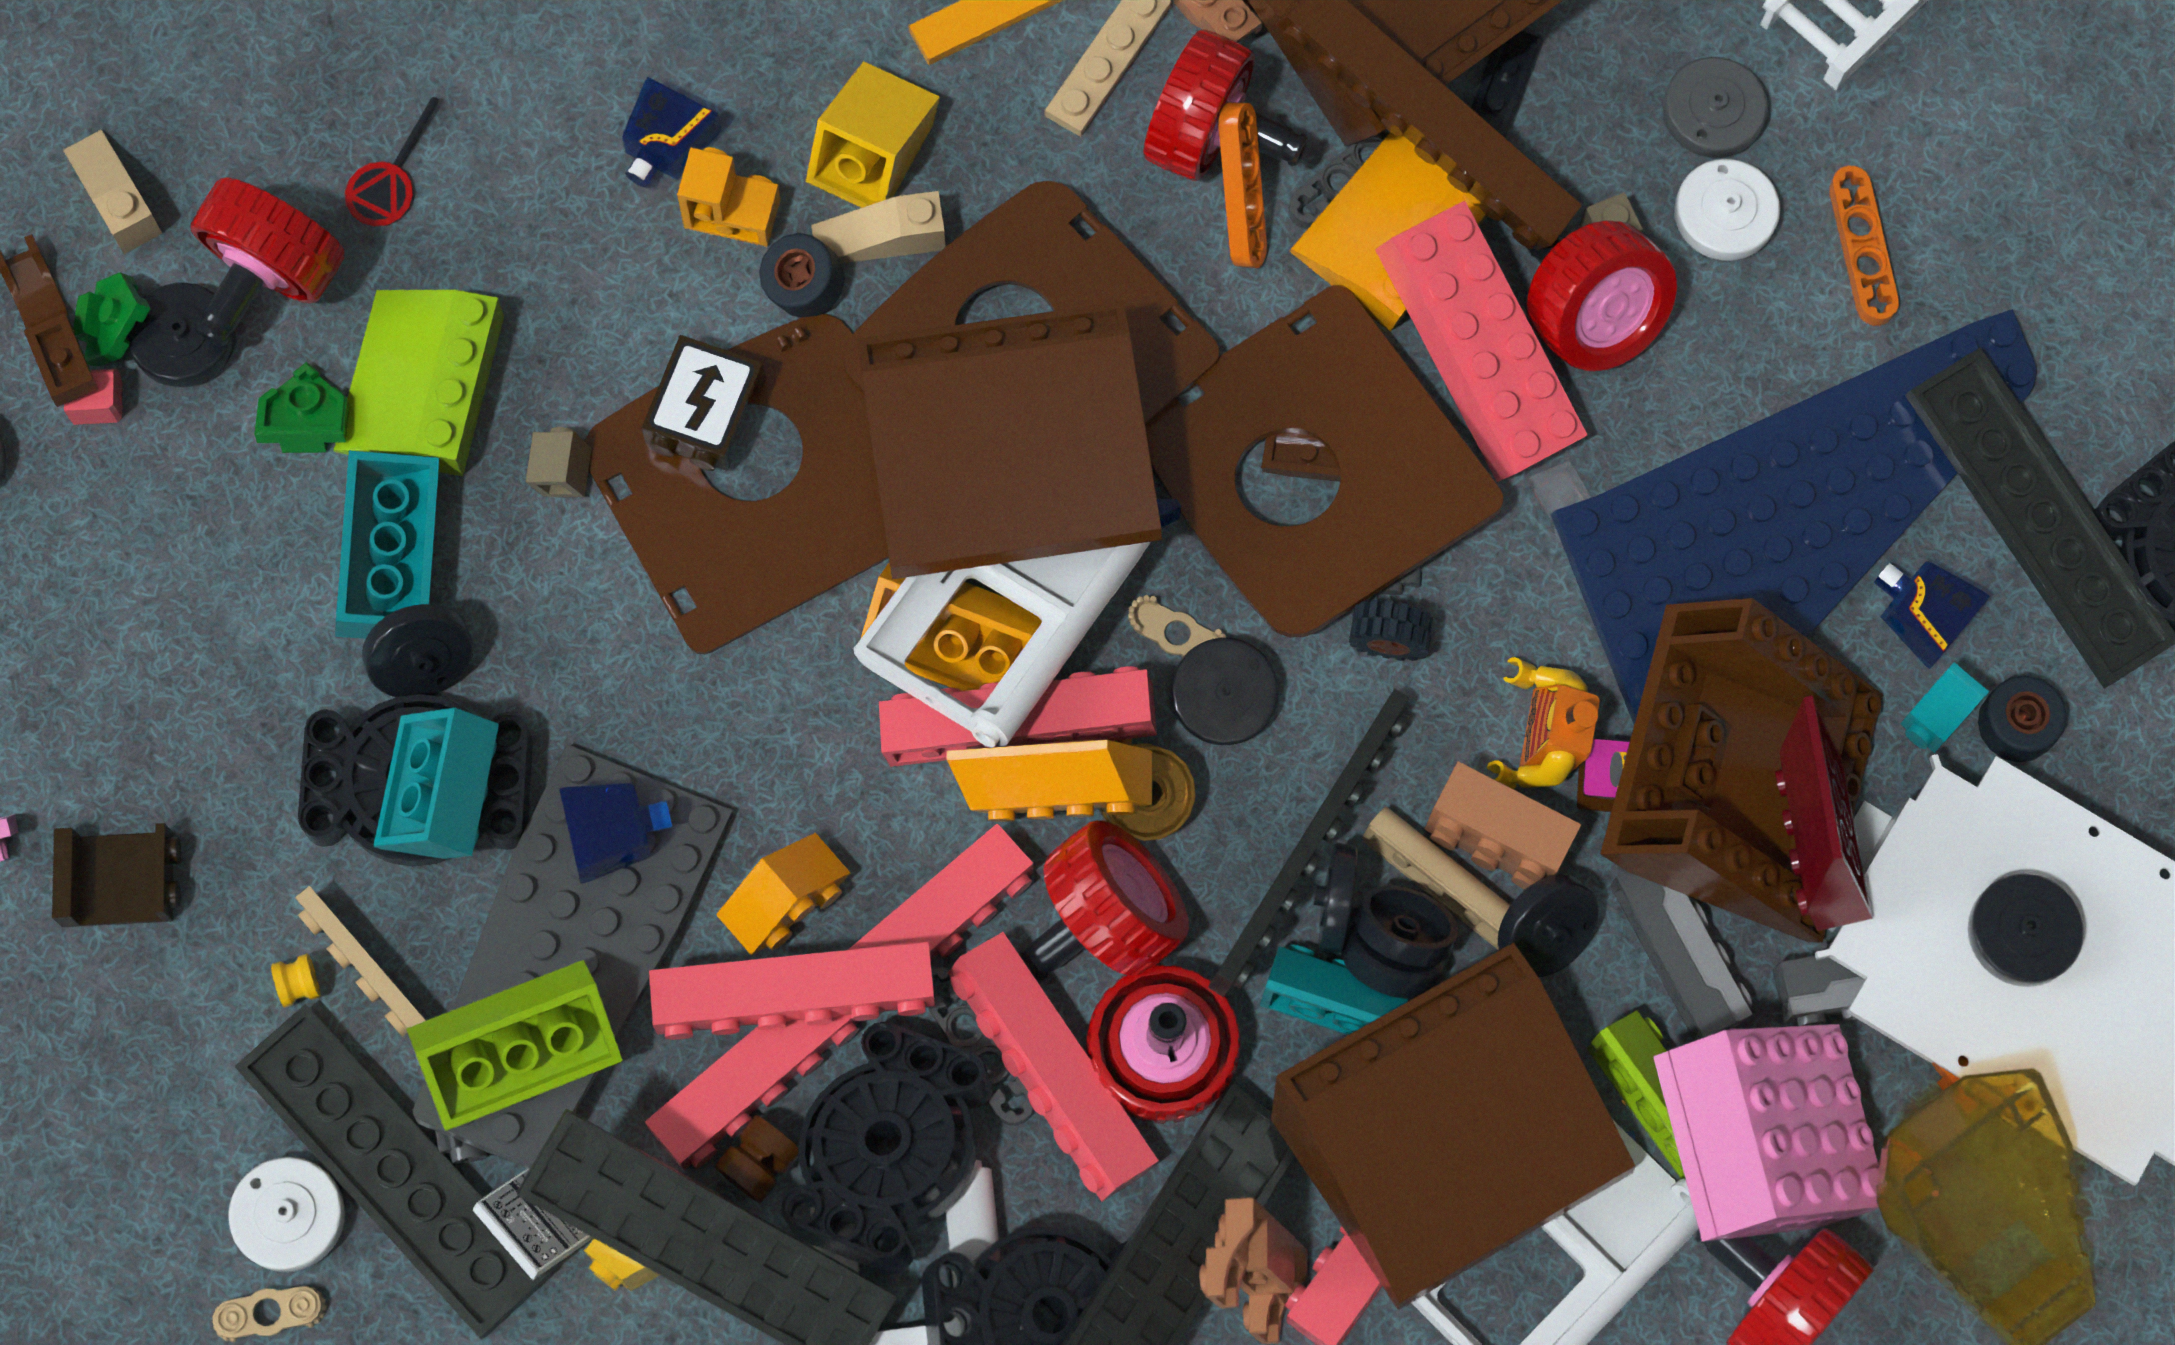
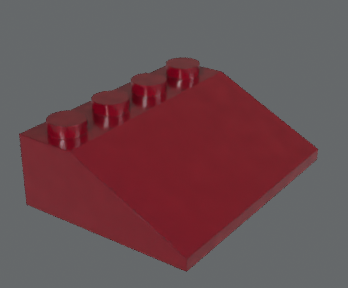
(1821, 823)

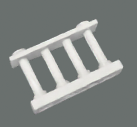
(1869, 32)

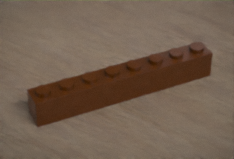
(1430, 118)

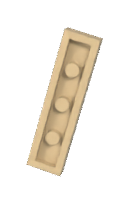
(1105, 63)
(348, 951)

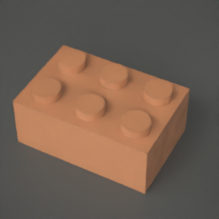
(1500, 827)

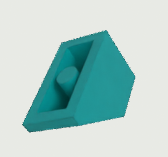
(1943, 708)

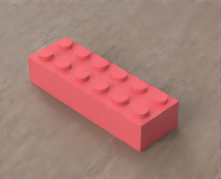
(1481, 341)

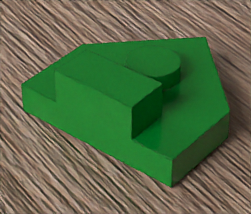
(108, 317)
(302, 414)

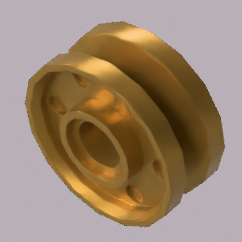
(1171, 798)

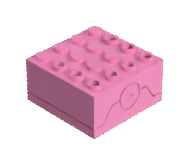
(1769, 1130)

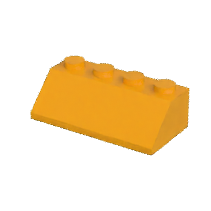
(971, 638)
(1054, 779)

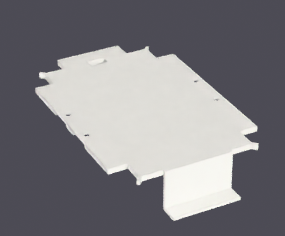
(2094, 1031)

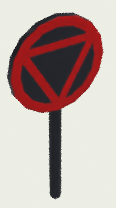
(382, 190)

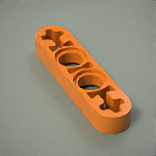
(1242, 184)
(1868, 245)

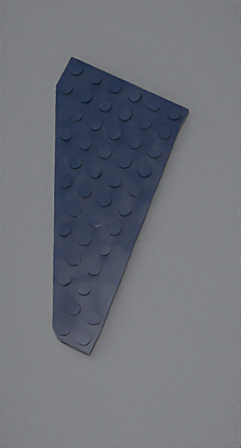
(1775, 508)

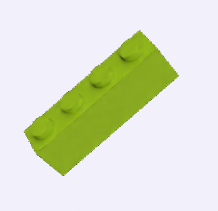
(514, 1044)
(1627, 1060)

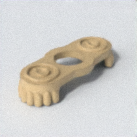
(1151, 619)
(298, 1308)

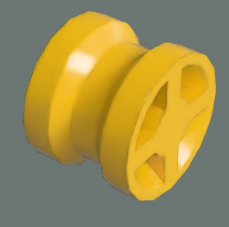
(295, 980)

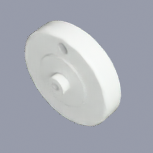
(1727, 209)
(286, 1214)

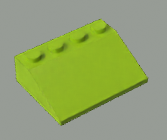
(422, 374)

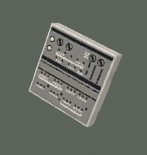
(526, 1231)

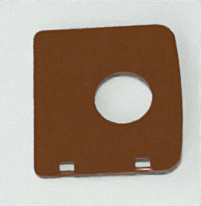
(1035, 247)
(1402, 465)
(768, 554)

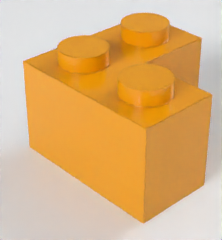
(723, 203)
(782, 892)

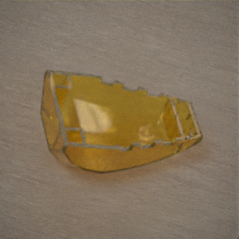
(1989, 1203)

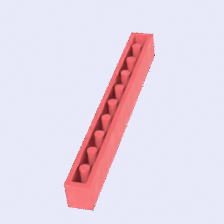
(768, 1059)

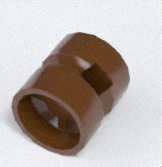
(757, 1159)

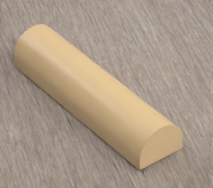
(1437, 874)

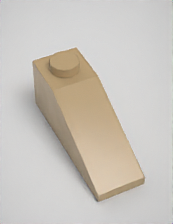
(112, 191)
(886, 229)

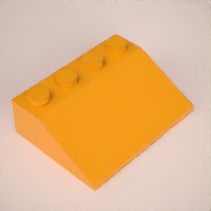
(1379, 202)

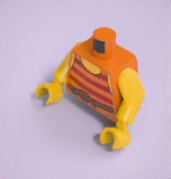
(1557, 727)

